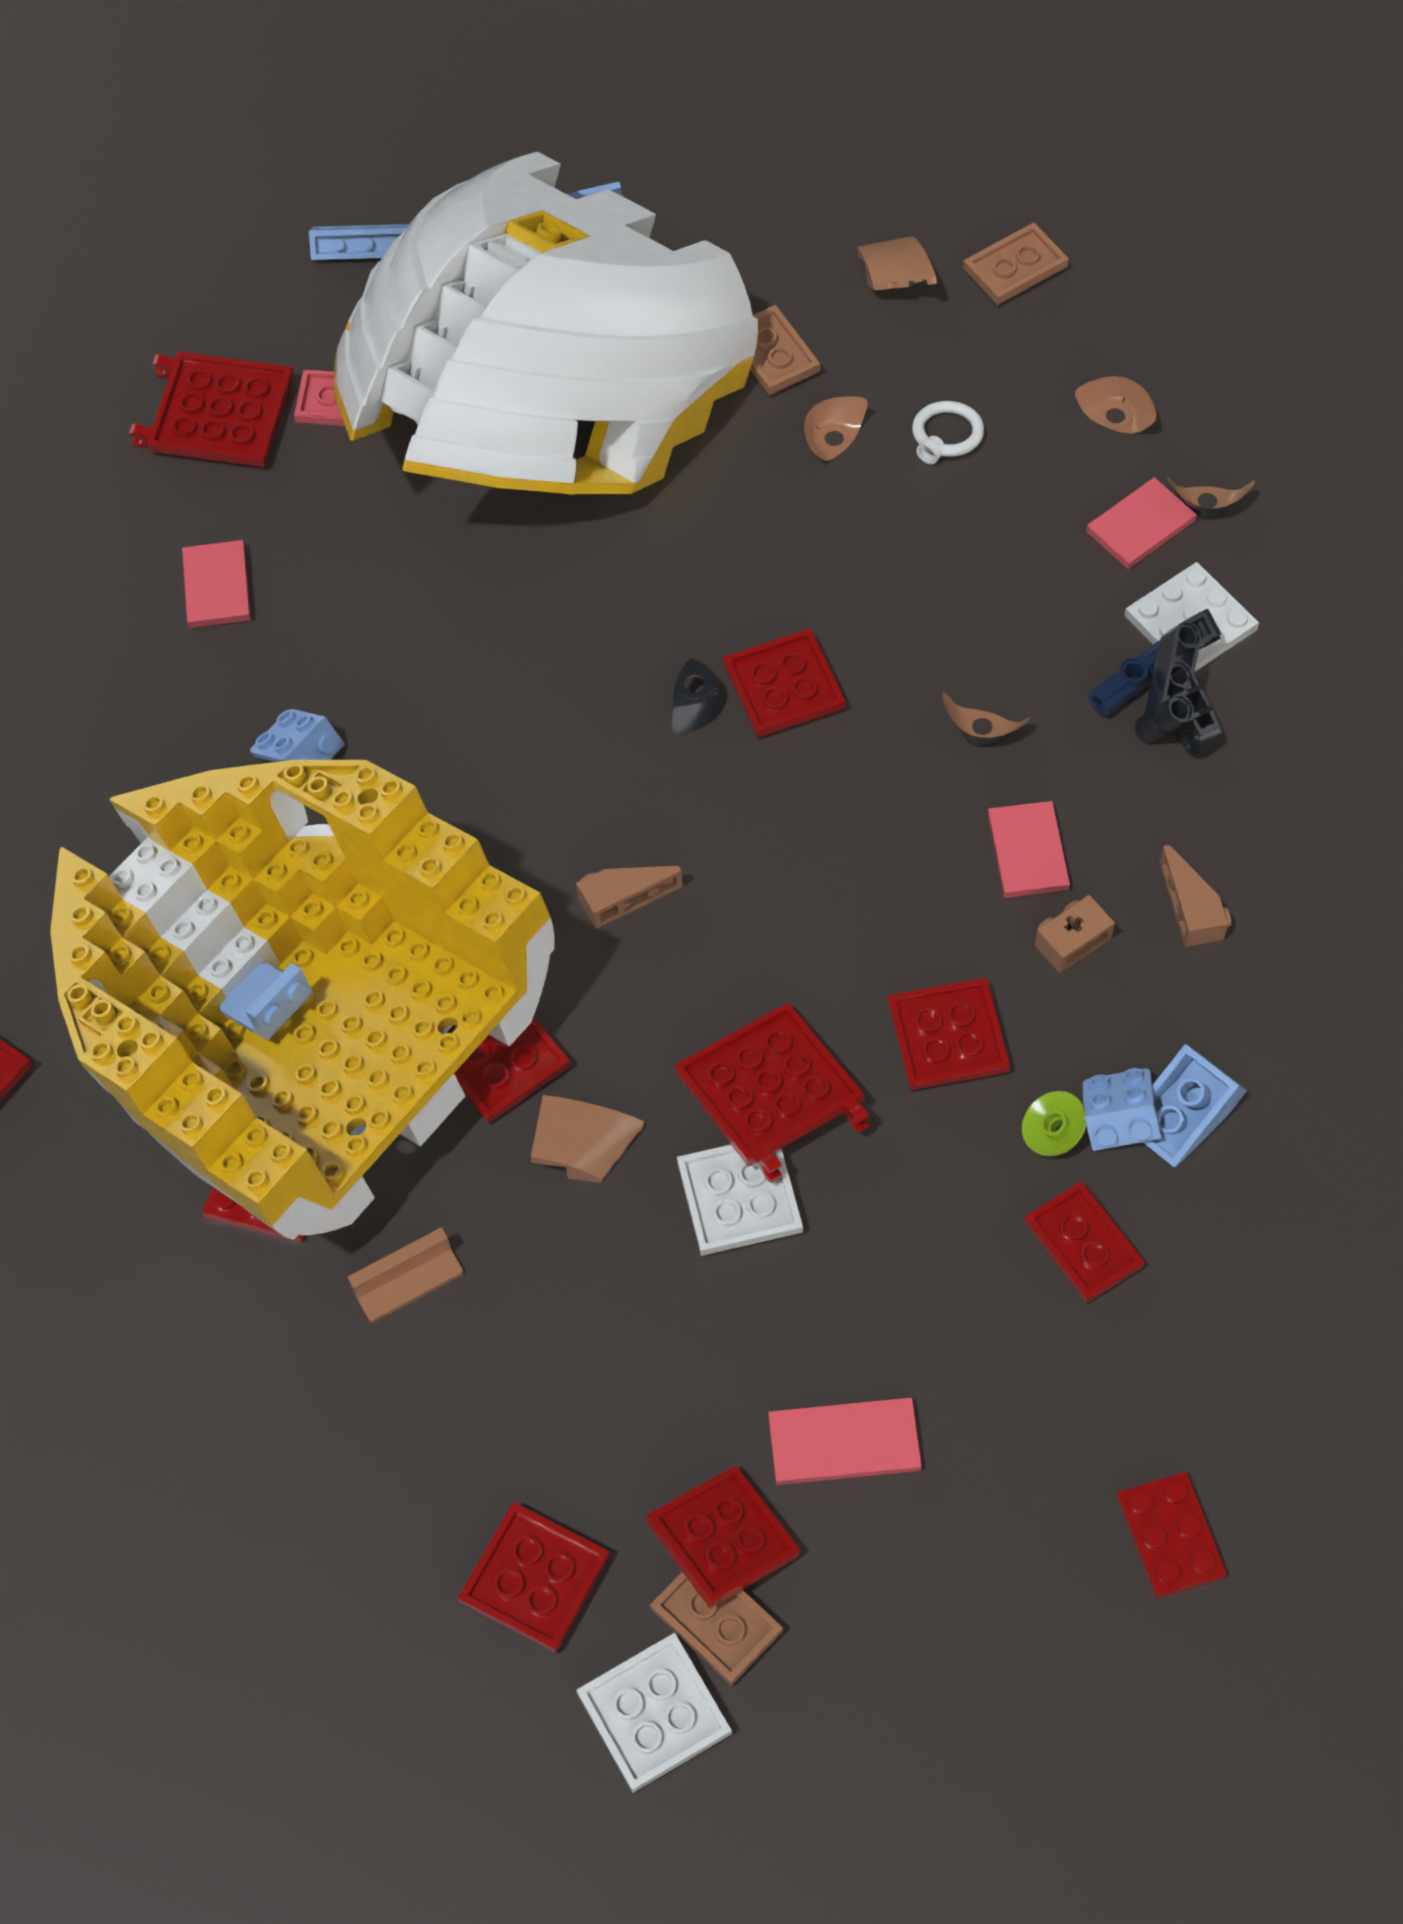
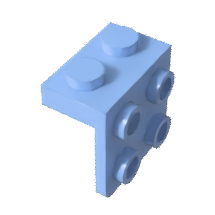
(298, 737)
(267, 999)
(1120, 1109)

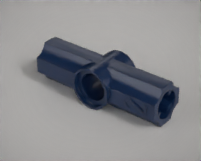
(1120, 686)

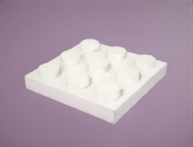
(1184, 597)
(736, 1202)
(654, 1712)

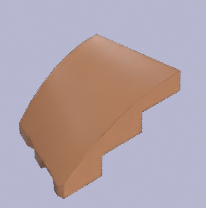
(896, 264)
(582, 1137)

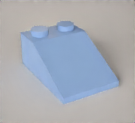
(1190, 1103)

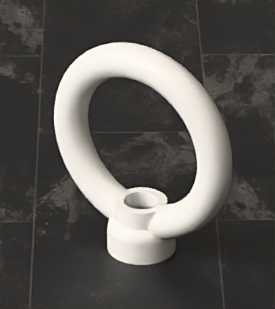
(932, 447)

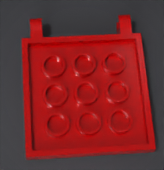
(216, 408)
(771, 1087)

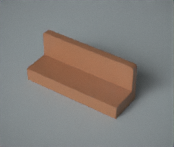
(405, 1275)

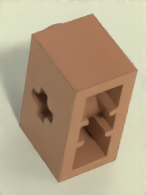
(1074, 933)

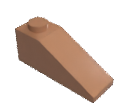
(622, 890)
(1194, 902)

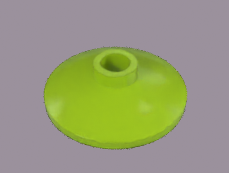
(1046, 1115)

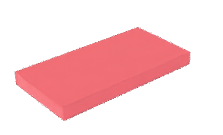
(844, 1441)

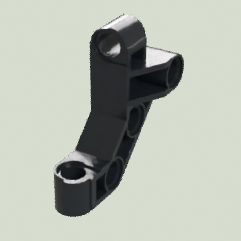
(1175, 695)

